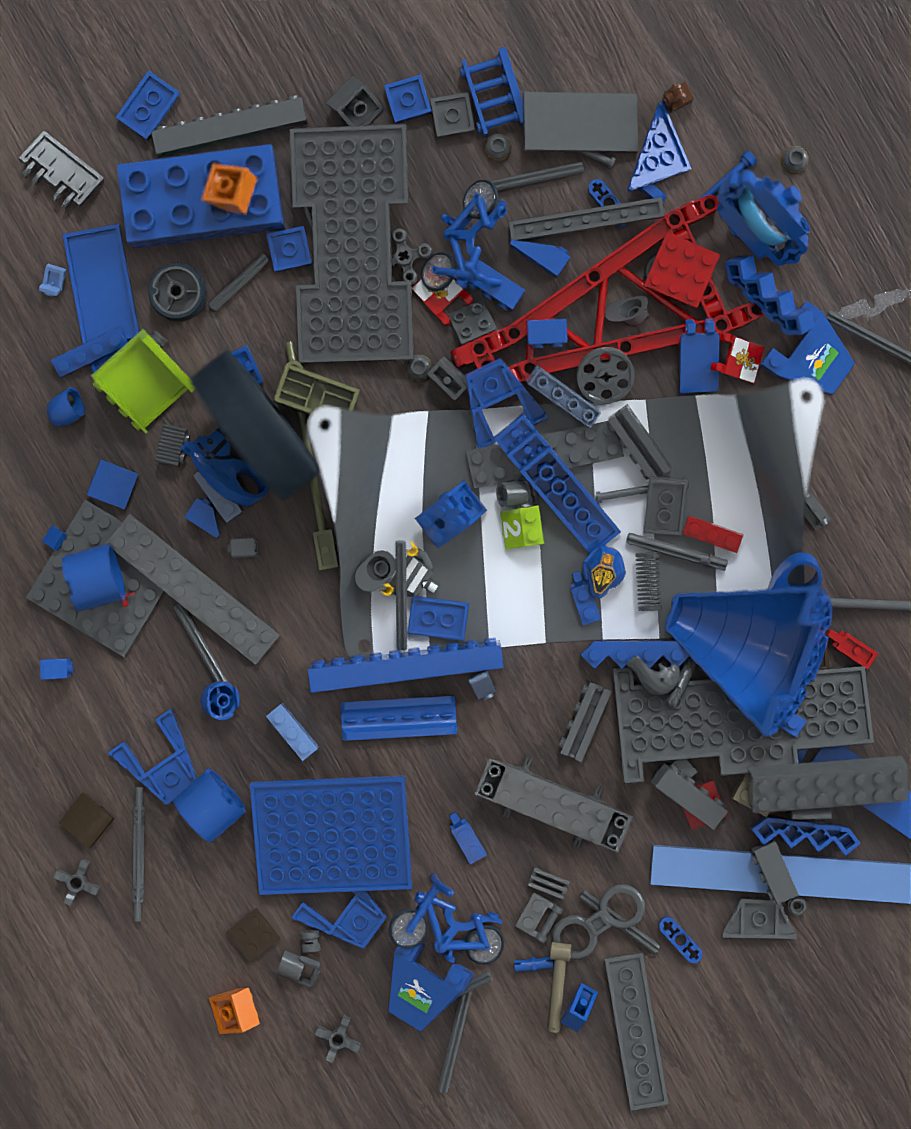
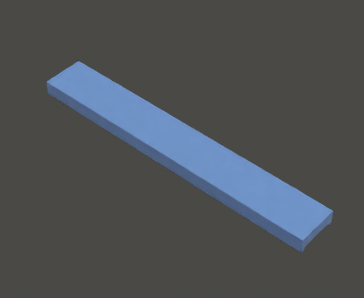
(810, 874)

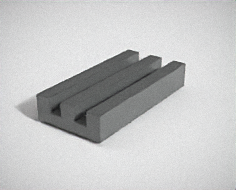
(563, 888)

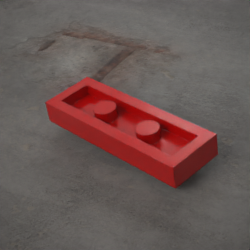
(713, 534)

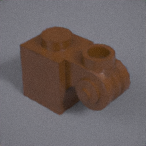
(677, 96)

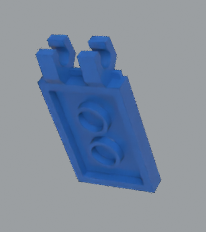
(696, 357)

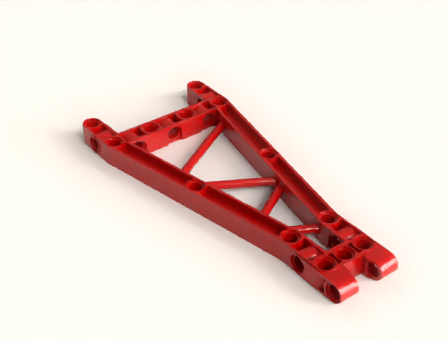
(613, 263)

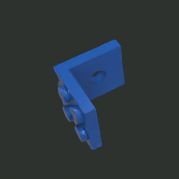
(458, 511)

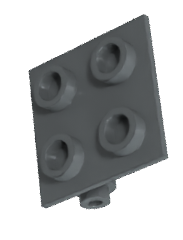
(472, 322)

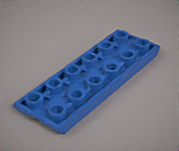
(398, 718)

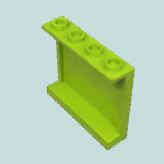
(141, 380)

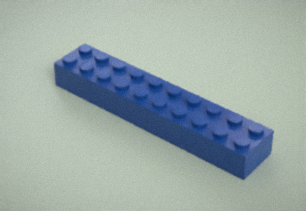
(405, 665)

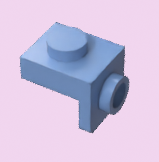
(53, 280)

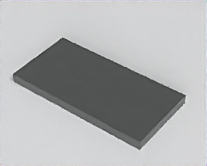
(580, 122)

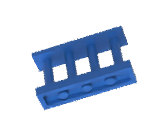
(507, 78)

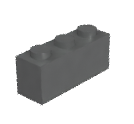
(774, 872)

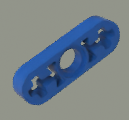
(595, 195)
(667, 932)

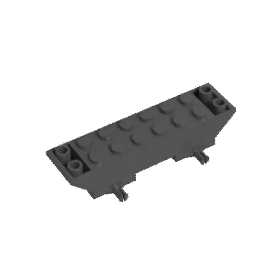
(554, 804)

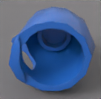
(60, 410)

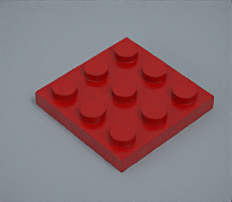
(681, 270)

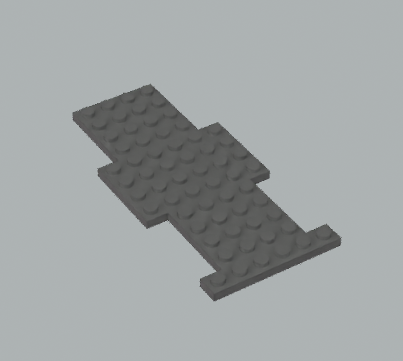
(713, 726)

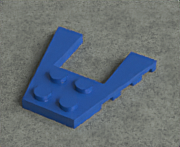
(491, 385)
(170, 775)
(355, 924)

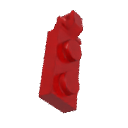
(852, 648)

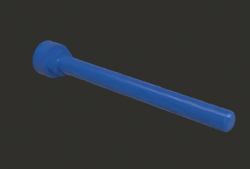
(747, 160)

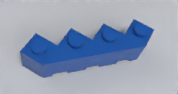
(761, 289)
(623, 651)
(795, 830)

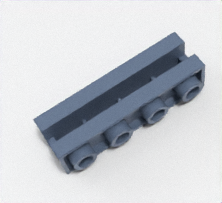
(563, 396)

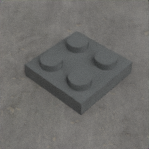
(452, 115)

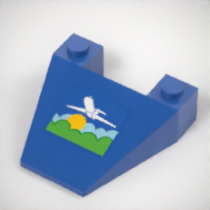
(817, 356)
(420, 994)

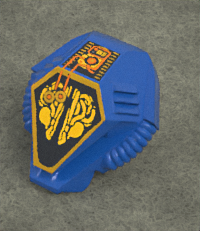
(603, 570)

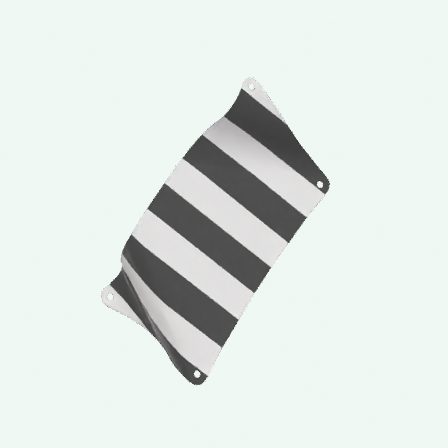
(743, 469)

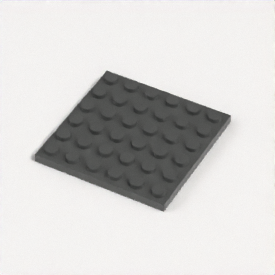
(108, 624)

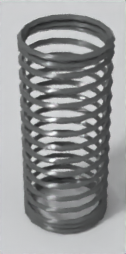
(649, 580)

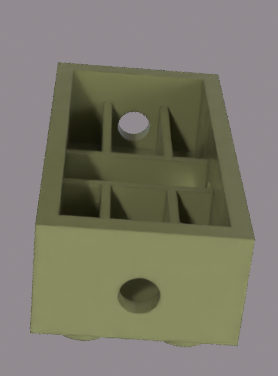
(309, 392)

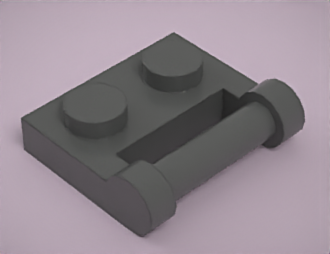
(533, 913)

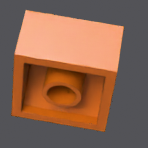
(229, 188)
(234, 1011)

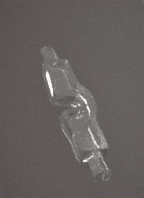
(881, 301)

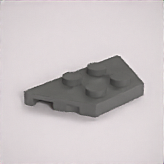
(758, 920)

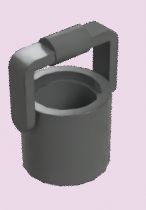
(516, 493)
(292, 966)

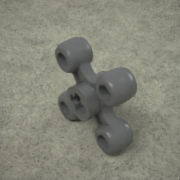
(413, 254)

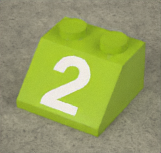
(522, 527)

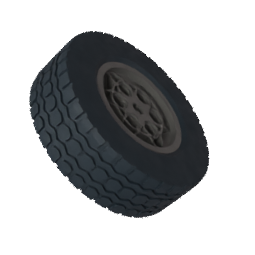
(254, 425)

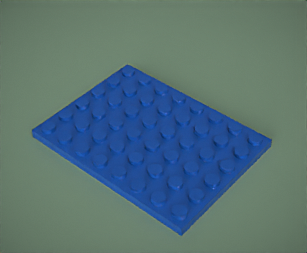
(331, 835)

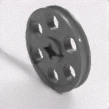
(597, 374)

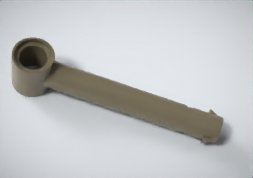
(560, 954)

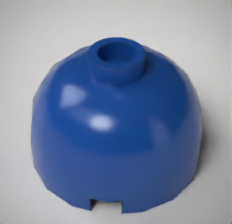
(220, 700)

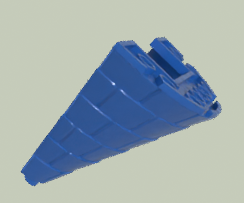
(756, 645)

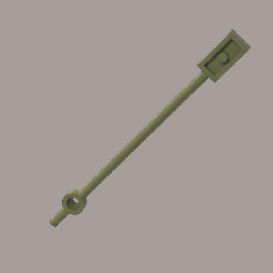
(323, 538)

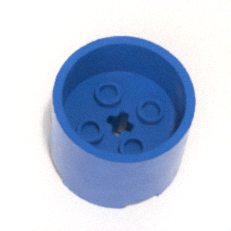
(93, 577)
(209, 805)

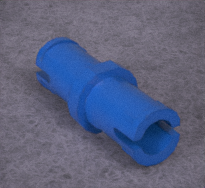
(533, 964)

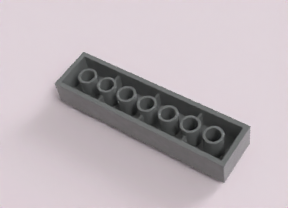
(827, 784)

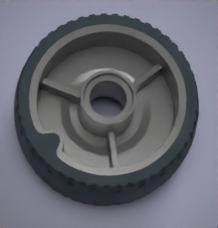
(190, 300)

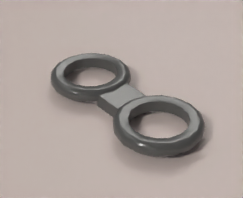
(601, 919)

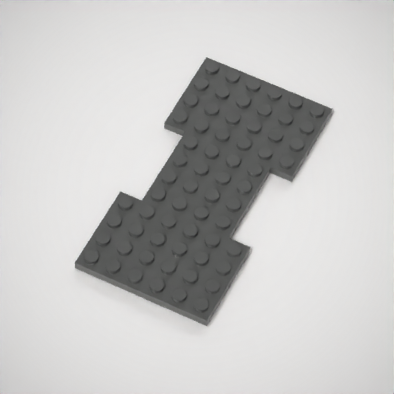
(350, 183)

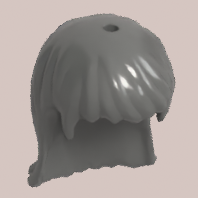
(655, 682)

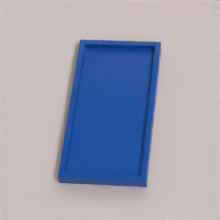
(101, 282)

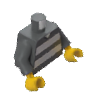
(417, 574)

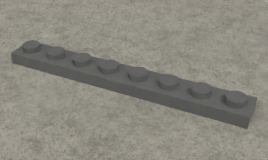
(586, 219)

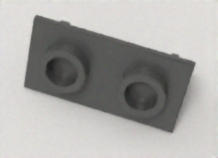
(814, 512)

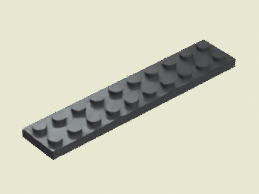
(192, 589)

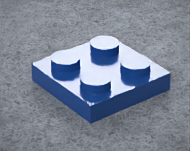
(407, 99)
(289, 249)

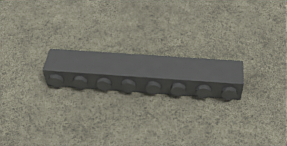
(229, 127)

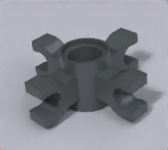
(73, 890)
(347, 1042)

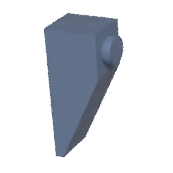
(482, 685)

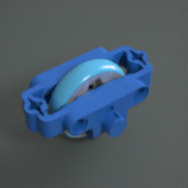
(764, 216)

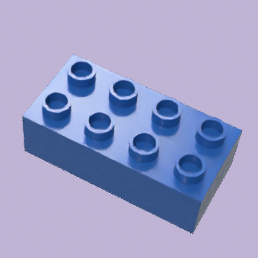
(166, 194)

